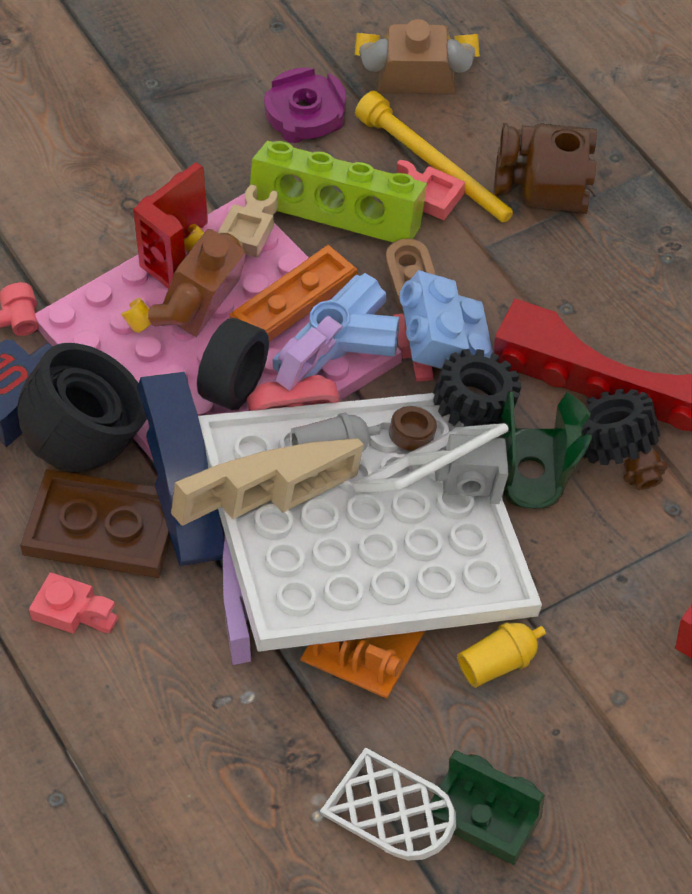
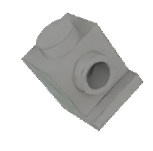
(478, 472)

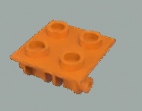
(366, 662)

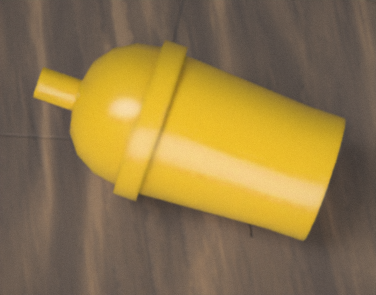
(499, 653)

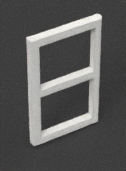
(430, 457)

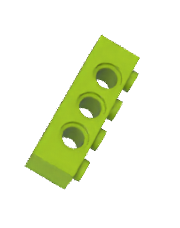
(353, 208)

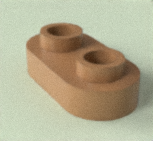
(409, 253)

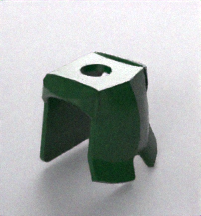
(554, 449)

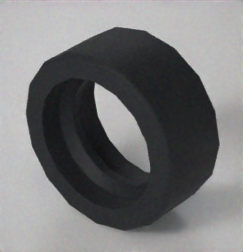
(232, 363)

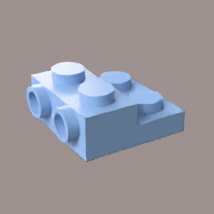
(441, 320)

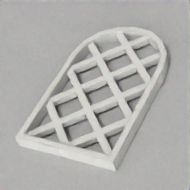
(329, 809)

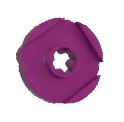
(310, 121)

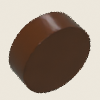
(412, 427)

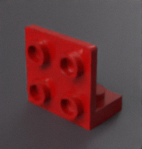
(164, 219)

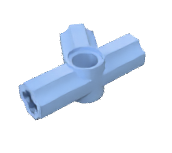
(361, 329)

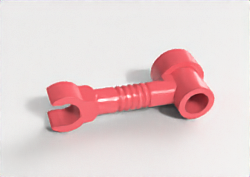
(18, 308)

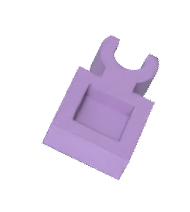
(302, 355)

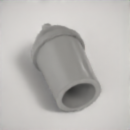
(336, 428)

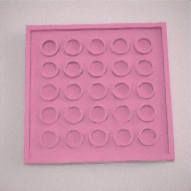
(94, 319)

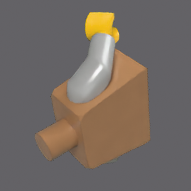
(417, 57)

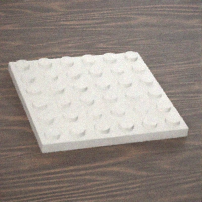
(366, 559)

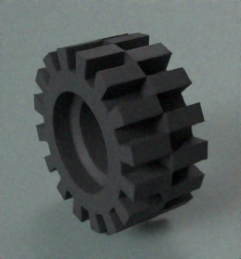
(479, 373)
(620, 426)

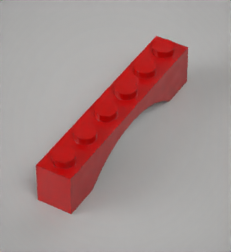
(545, 349)

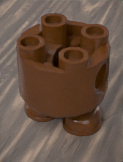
(549, 167)

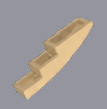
(275, 475)

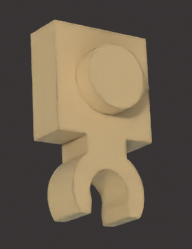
(253, 222)

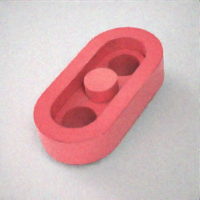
(308, 391)

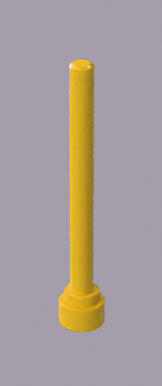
(376, 112)

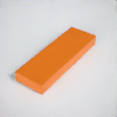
(297, 292)

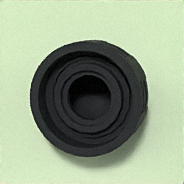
(79, 408)

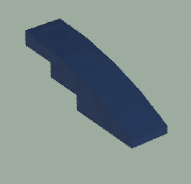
(177, 454)

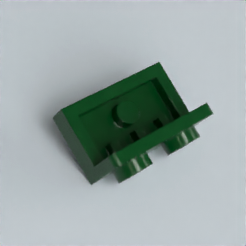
(489, 806)

